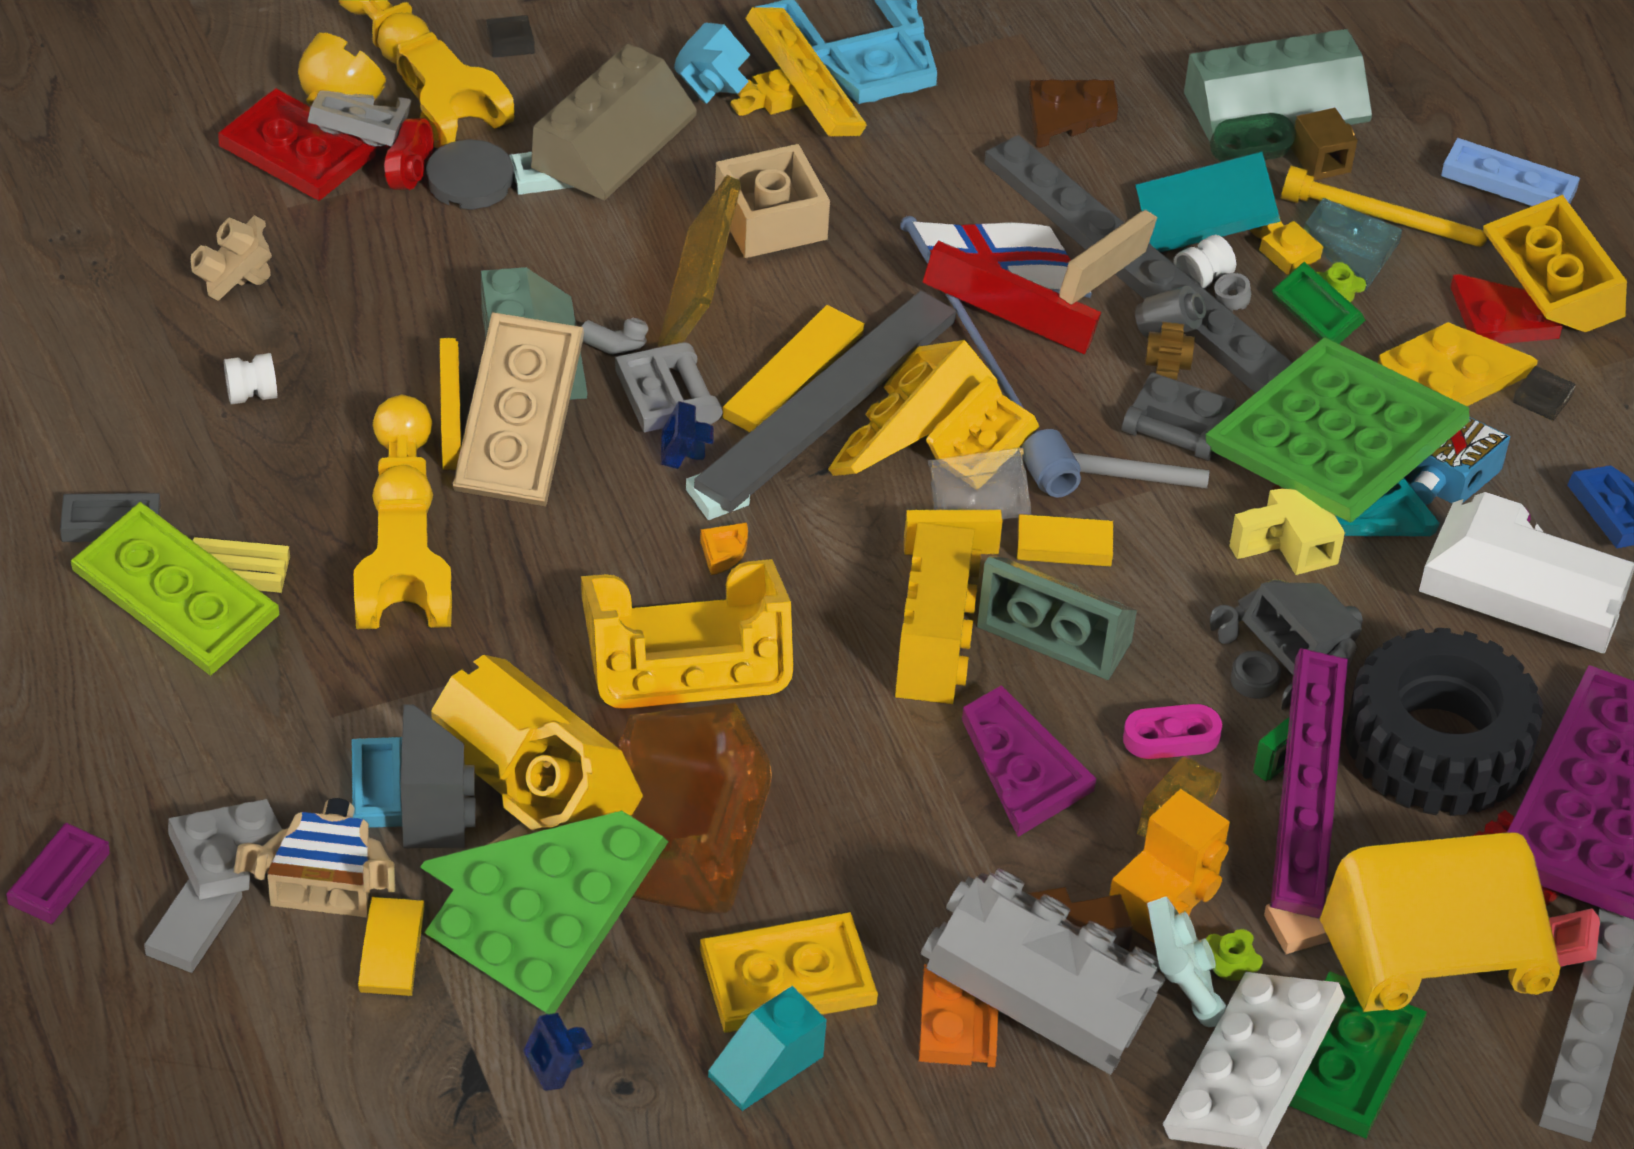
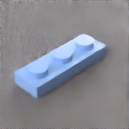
(1506, 174)

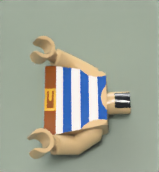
(321, 862)

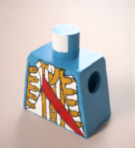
(1461, 464)

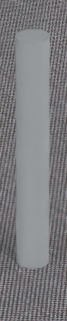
(1142, 470)

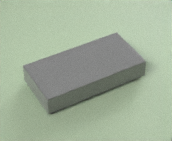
(190, 928)

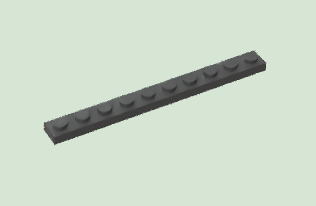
(1089, 221)

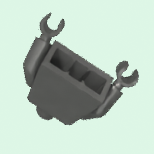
(1292, 618)

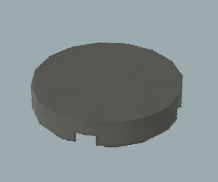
(470, 173)

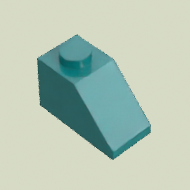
(770, 1048)

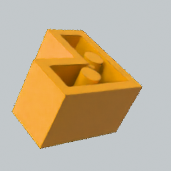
(1178, 860)

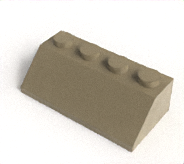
(612, 123)

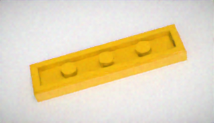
(806, 71)
(794, 367)

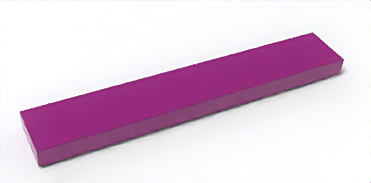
(1309, 784)

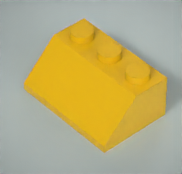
(1560, 265)

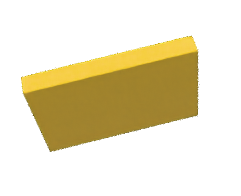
(812, 955)

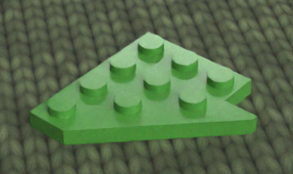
(542, 901)

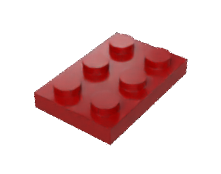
(284, 144)

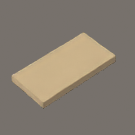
(518, 409)

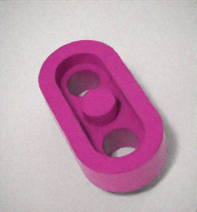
(1167, 731)

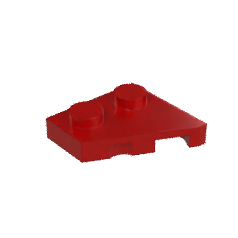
(1501, 311)

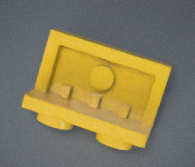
(982, 424)

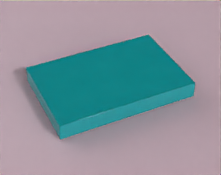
(1209, 202)

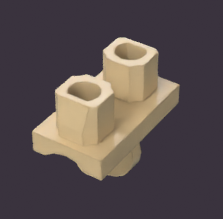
(237, 261)

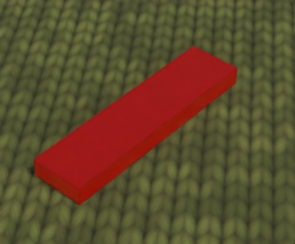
(1011, 297)

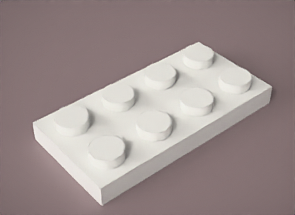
(1254, 1061)

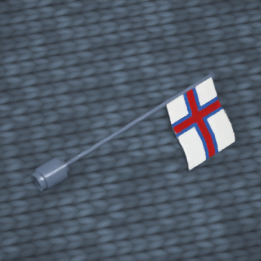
(1036, 256)

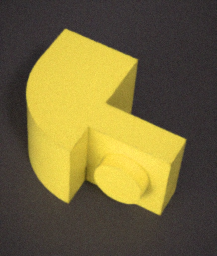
(1295, 525)

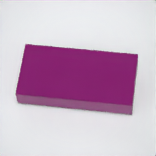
(58, 873)

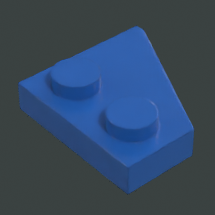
(1609, 501)

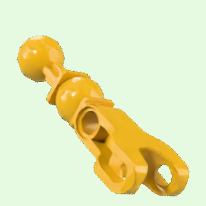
(433, 72)
(402, 563)

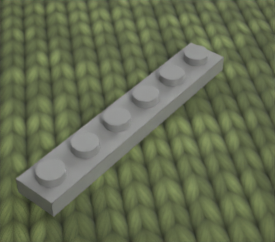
(1592, 1032)

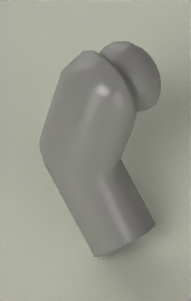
(619, 341)

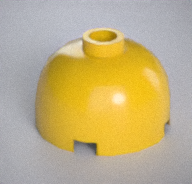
(332, 68)

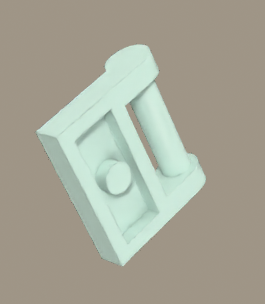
(1185, 959)

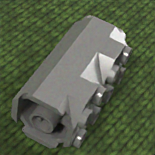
(1043, 968)

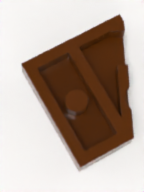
(1070, 106)

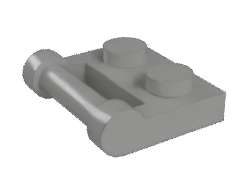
(654, 391)

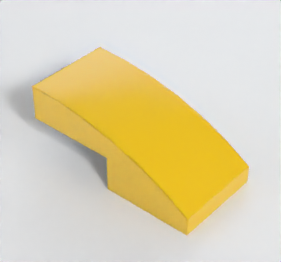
(391, 946)

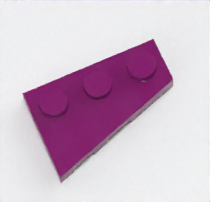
(1024, 761)

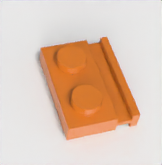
(955, 1025)

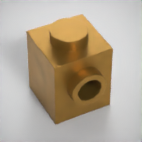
(1324, 143)

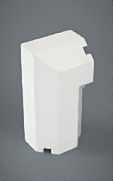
(1519, 574)

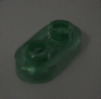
(1249, 136)

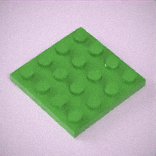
(1338, 429)

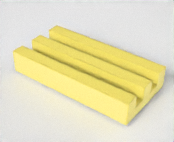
(253, 557)

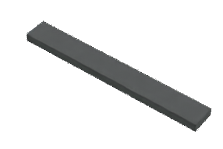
(823, 401)

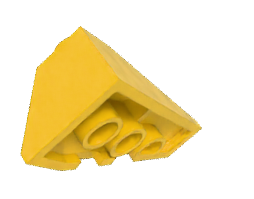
(919, 398)

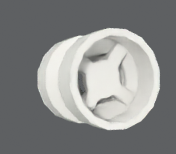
(1207, 261)
(252, 378)

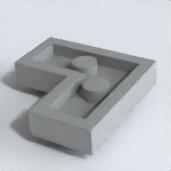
(210, 842)

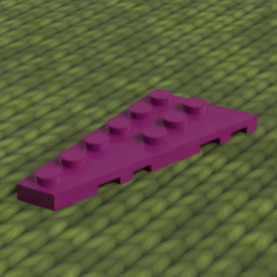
(1583, 798)

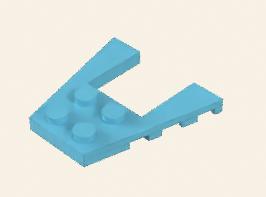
(876, 62)

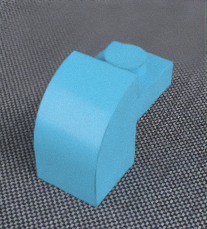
(712, 62)

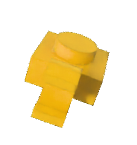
(769, 91)
(1288, 245)

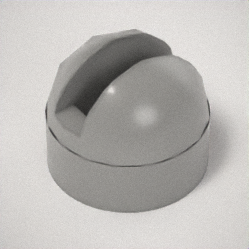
(1231, 282)

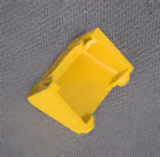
(694, 647)
(1439, 913)

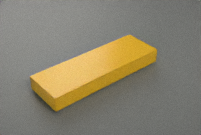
(450, 403)

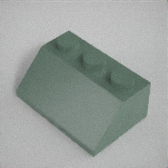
(529, 296)
(1054, 617)

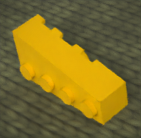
(935, 614)

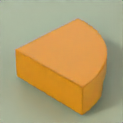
(724, 546)

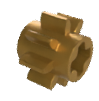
(1170, 350)

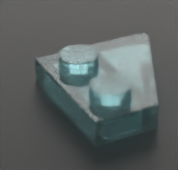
(1353, 238)

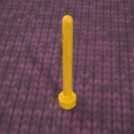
(1302, 187)

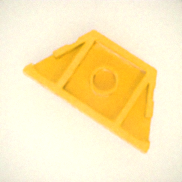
(1458, 363)

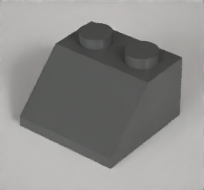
(434, 784)

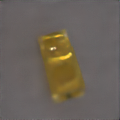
(1185, 775)

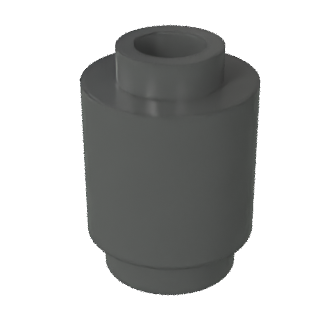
(1172, 306)

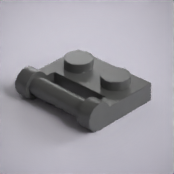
(1177, 414)

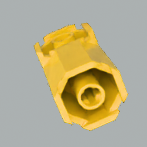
(534, 748)

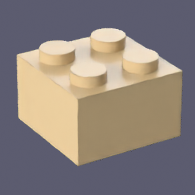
(777, 201)

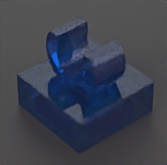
(684, 436)
(555, 1050)

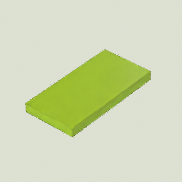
(175, 588)

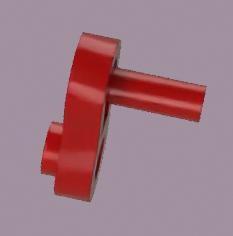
(408, 154)

